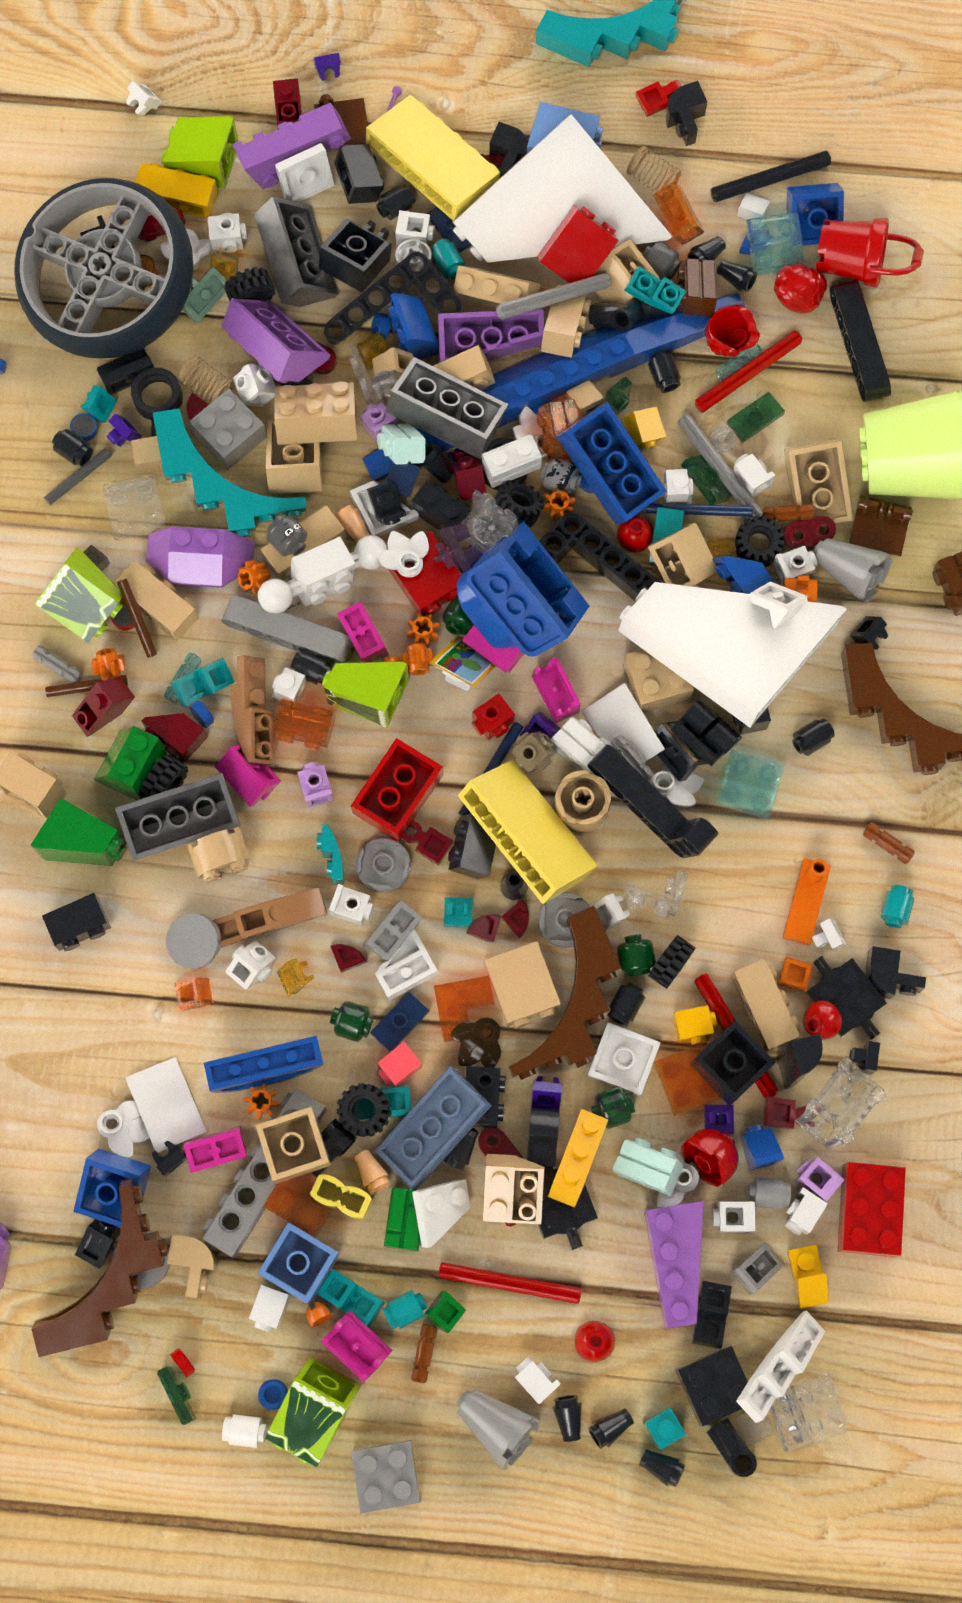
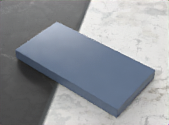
(432, 1128)

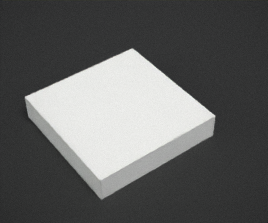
(305, 174)
(624, 1059)

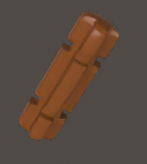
(789, 512)
(888, 843)
(424, 1353)

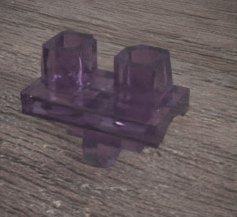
(452, 537)

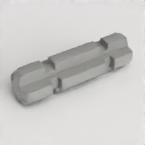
(56, 664)
(631, 756)

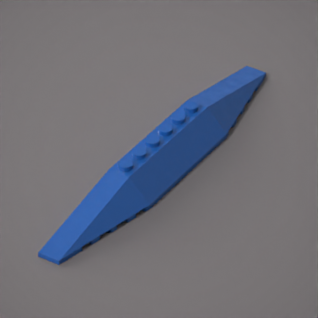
(599, 355)

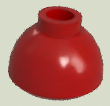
(635, 534)
(822, 1019)
(594, 1341)

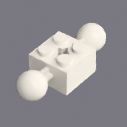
(321, 573)

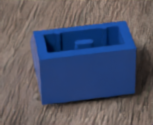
(412, 326)

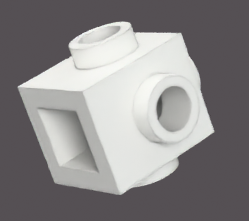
(226, 232)
(254, 385)
(250, 965)

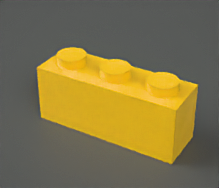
(180, 189)
(578, 1158)

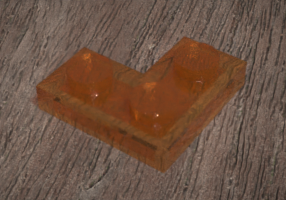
(457, 997)

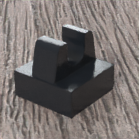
(869, 630)
(867, 1057)
(171, 1161)

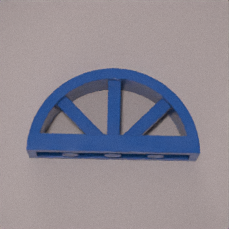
(263, 1066)

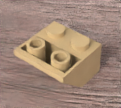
(620, 266)
(683, 557)
(513, 1190)

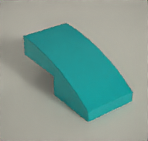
(667, 522)
(202, 682)
(398, 1097)
(351, 1297)

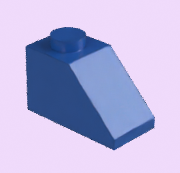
(760, 1147)

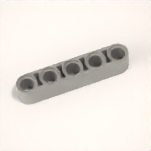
(286, 630)

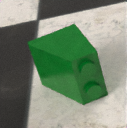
(130, 761)
(78, 838)

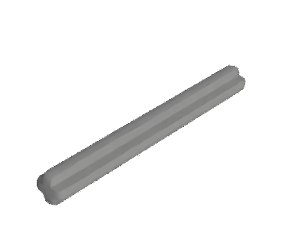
(553, 296)
(718, 464)

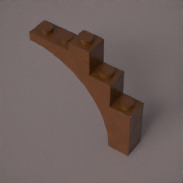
(871, 694)
(594, 961)
(87, 1318)

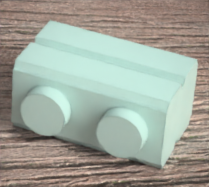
(402, 443)
(647, 1166)

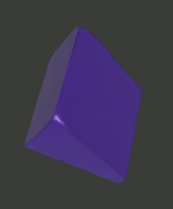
(541, 723)

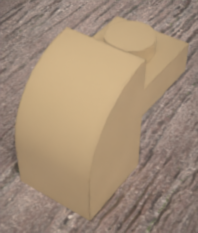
(197, 1256)

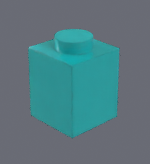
(664, 1428)

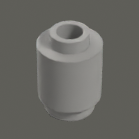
(769, 1193)

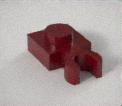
(431, 844)
(781, 1113)

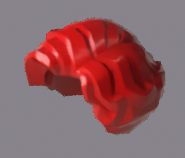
(800, 288)
(731, 330)

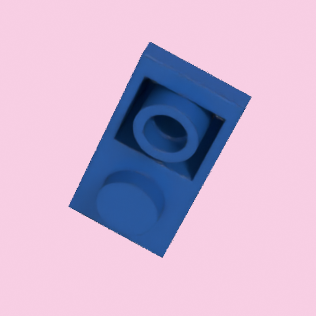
(741, 574)

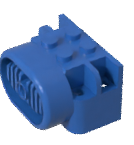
(520, 595)

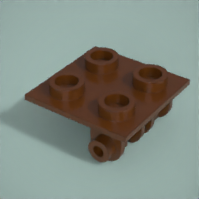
(353, 116)
(880, 525)

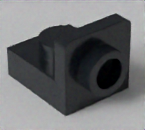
(386, 503)
(97, 1242)

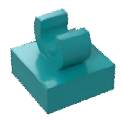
(99, 404)
(458, 912)

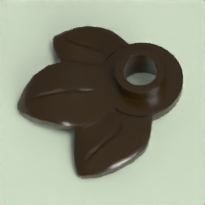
(474, 1045)

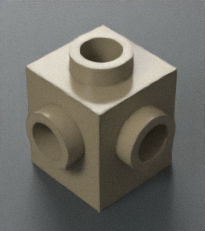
(542, 751)

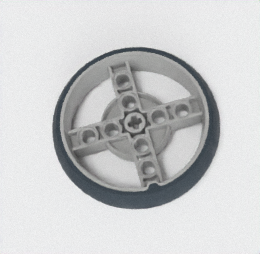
(42, 240)

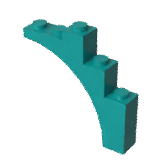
(621, 34)
(241, 506)

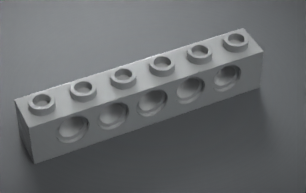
(233, 1240)

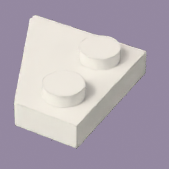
(440, 1209)

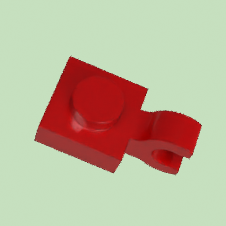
(655, 98)

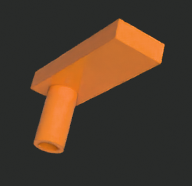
(806, 901)

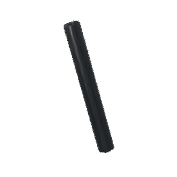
(770, 176)

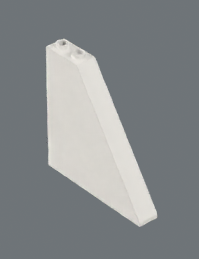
(539, 191)
(726, 642)

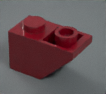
(287, 100)
(466, 473)
(102, 705)
(177, 732)

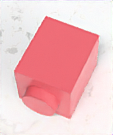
(398, 1065)

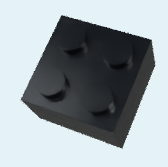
(732, 1063)
(713, 1385)

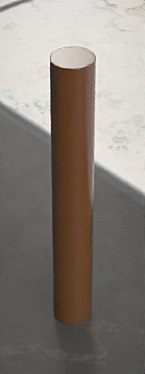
(137, 618)
(76, 687)

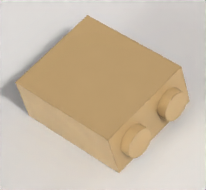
(522, 985)

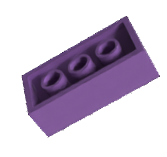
(273, 339)

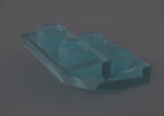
(774, 242)
(750, 784)

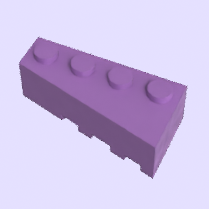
(314, 127)
(493, 335)
(676, 1255)

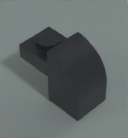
(683, 107)
(510, 144)
(883, 973)
(543, 1136)

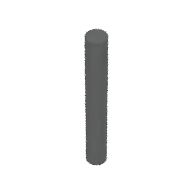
(77, 476)

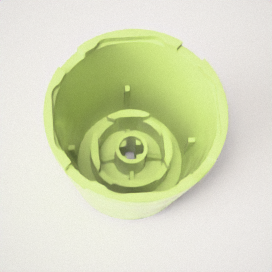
(914, 448)

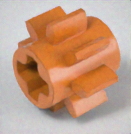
(553, 508)
(253, 576)
(419, 624)
(417, 659)
(108, 664)
(266, 1108)

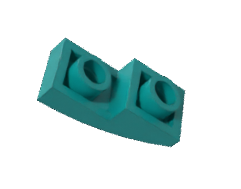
(658, 293)
(327, 844)

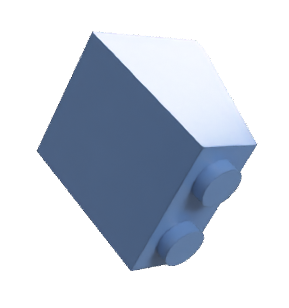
(550, 116)

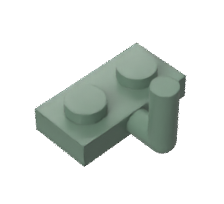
(204, 294)

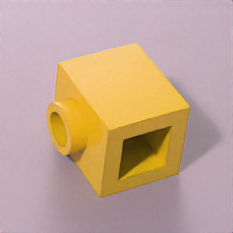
(645, 427)
(694, 1025)

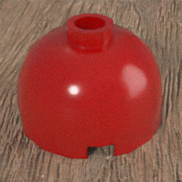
(713, 1155)

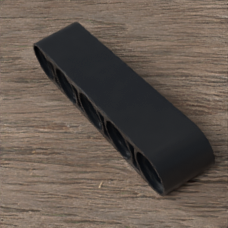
(860, 341)

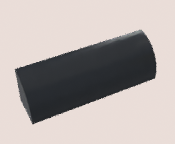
(799, 1059)

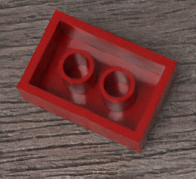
(397, 789)
(871, 1209)

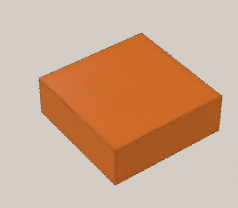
(795, 974)

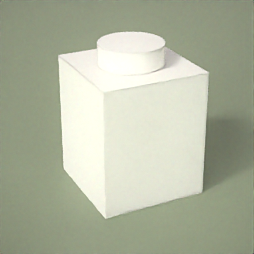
(269, 1308)

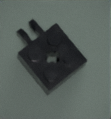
(355, 253)

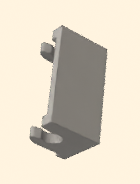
(392, 930)

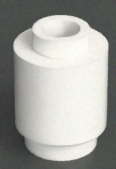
(244, 1431)

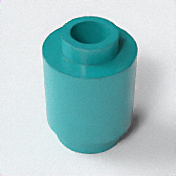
(447, 258)
(897, 906)
(405, 1309)

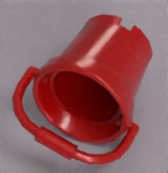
(859, 249)

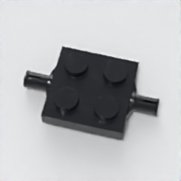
(850, 993)
(563, 1218)

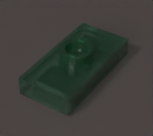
(619, 395)
(755, 417)
(706, 480)
(177, 1394)

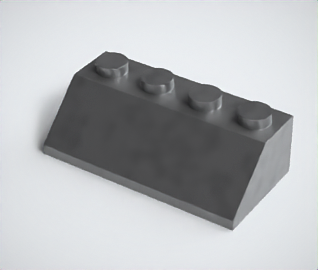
(293, 252)
(446, 407)
(177, 816)

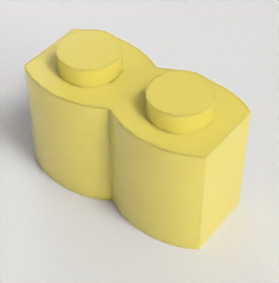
(349, 1199)

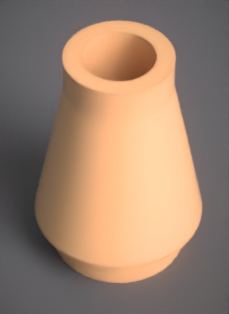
(352, 522)
(371, 1172)

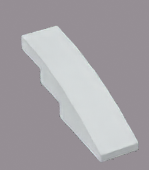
(780, 1366)

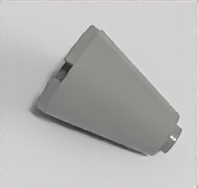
(854, 566)
(497, 1426)

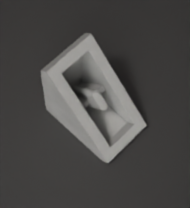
(757, 1269)

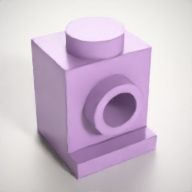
(375, 417)
(318, 793)
(829, 1178)

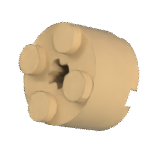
(589, 788)
(219, 854)

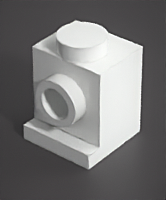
(414, 226)
(753, 474)
(678, 487)
(786, 568)
(289, 686)
(356, 915)
(804, 1212)
(745, 1217)
(535, 1379)

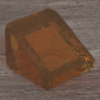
(194, 993)

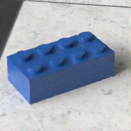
(611, 464)

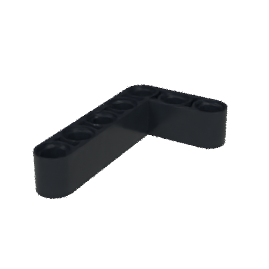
(382, 286)
(597, 556)
(681, 835)

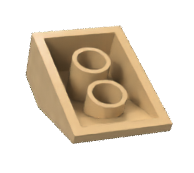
(292, 466)
(820, 479)

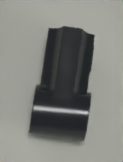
(616, 315)
(337, 1142)
(730, 1446)

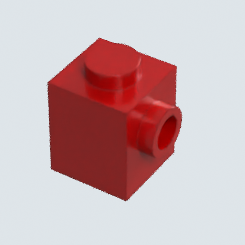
(493, 717)

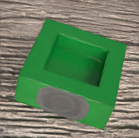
(445, 1311)

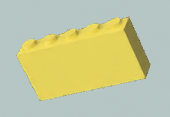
(431, 156)
(527, 831)

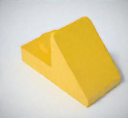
(808, 1276)

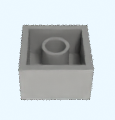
(228, 429)
(385, 1476)

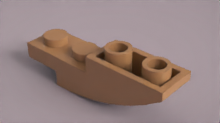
(249, 711)
(271, 916)

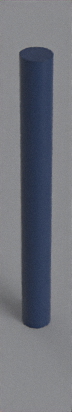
(698, 509)
(499, 755)

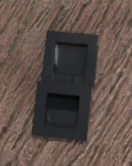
(712, 1314)

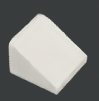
(752, 207)

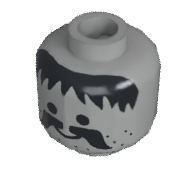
(560, 475)

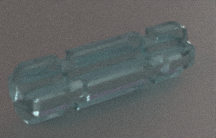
(737, 362)
(191, 662)

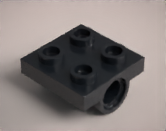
(706, 733)

